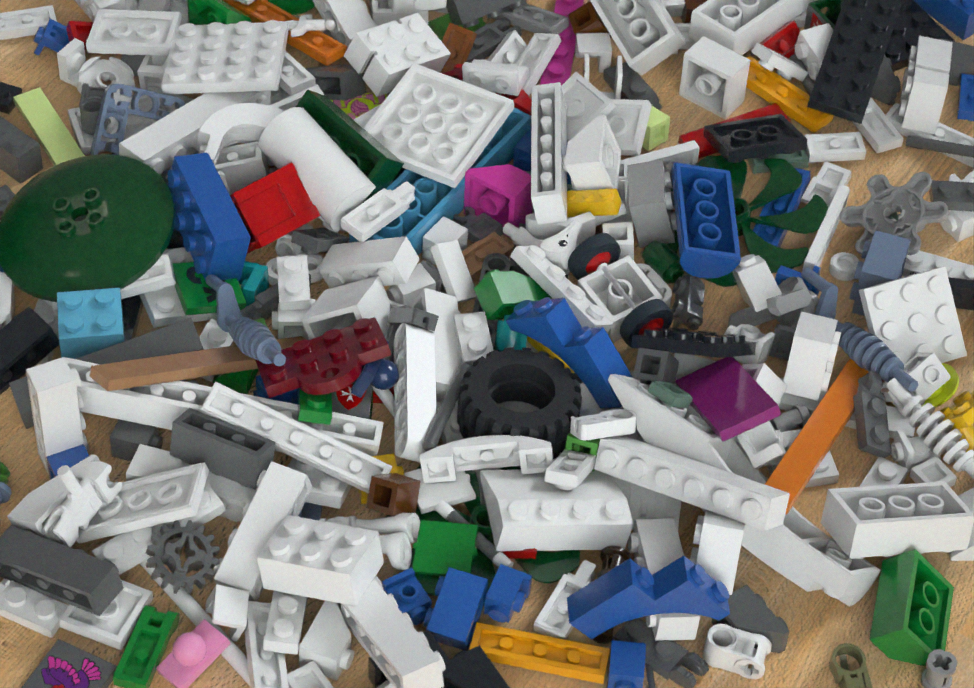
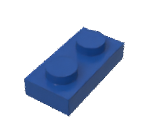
(966, 98)

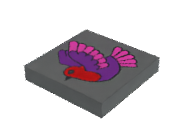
(71, 668)

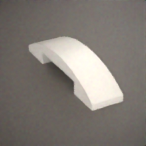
(485, 453)

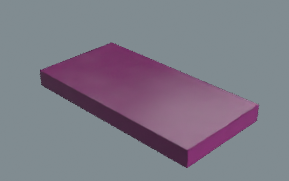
(728, 398)

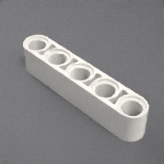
(414, 390)

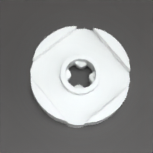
(113, 69)

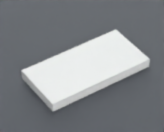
(149, 502)

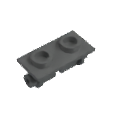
(688, 302)

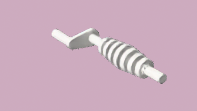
(935, 430)

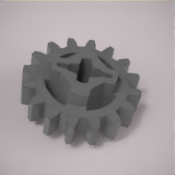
(169, 555)

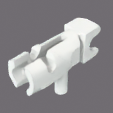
(81, 501)

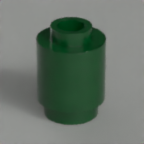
(663, 261)

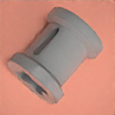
(939, 669)

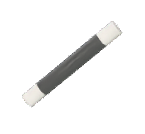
(482, 542)

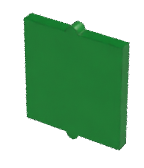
(444, 546)

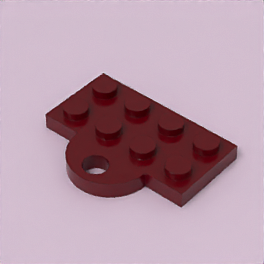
(326, 361)

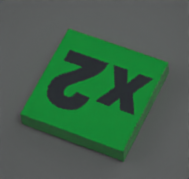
(195, 294)

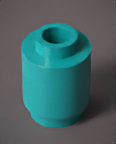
(507, 338)

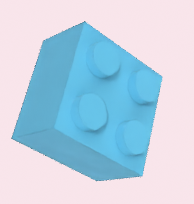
(89, 321)

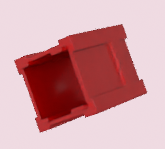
(274, 206)

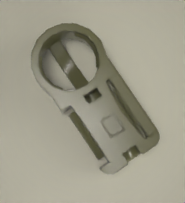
(850, 679)

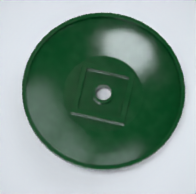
(116, 243)

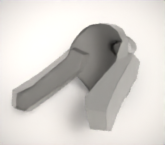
(784, 307)

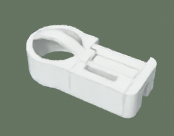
(605, 424)

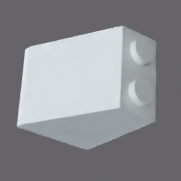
(346, 304)

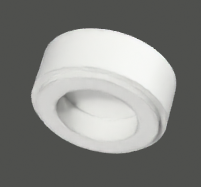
(843, 266)

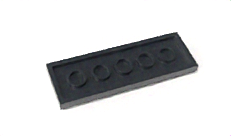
(854, 58)

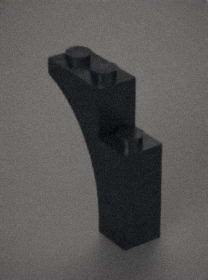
(464, 670)

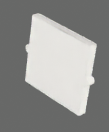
(451, 491)

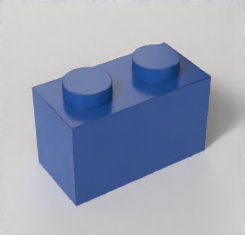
(457, 608)

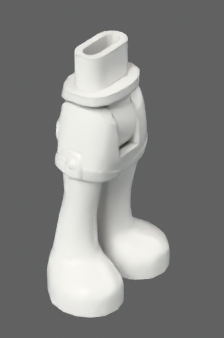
(399, 530)

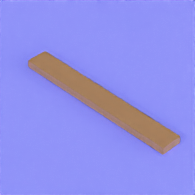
(176, 366)

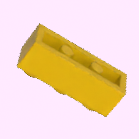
(598, 202)

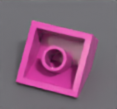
(499, 192)

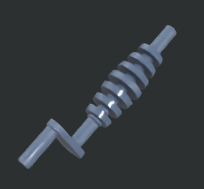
(249, 335)
(861, 346)

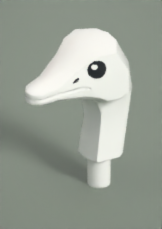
(557, 248)

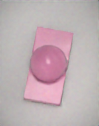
(192, 655)

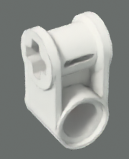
(736, 650)

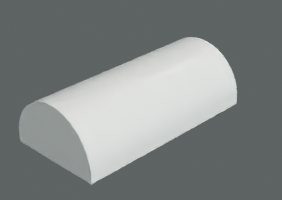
(323, 167)

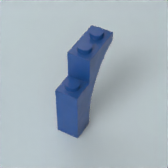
(583, 349)
(635, 593)

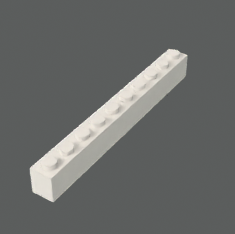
(165, 402)

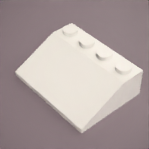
(538, 515)

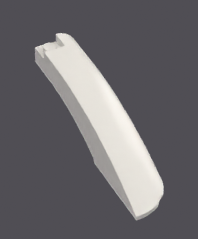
(793, 549)

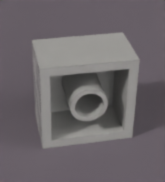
(651, 202)

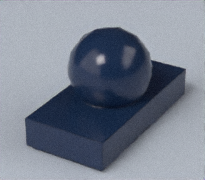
(380, 373)

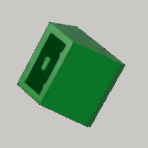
(209, 11)

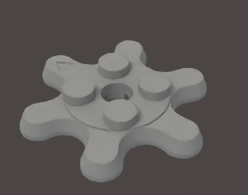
(889, 199)

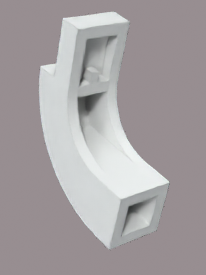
(234, 125)

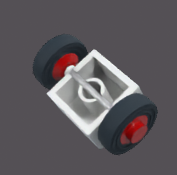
(618, 288)

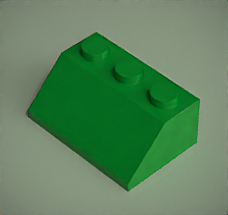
(911, 609)

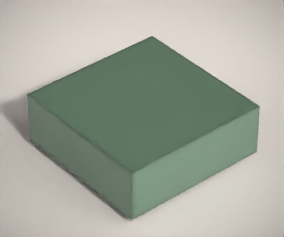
(670, 394)

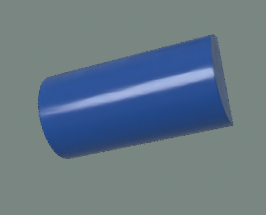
(705, 220)

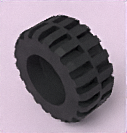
(522, 378)

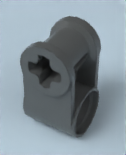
(90, 107)

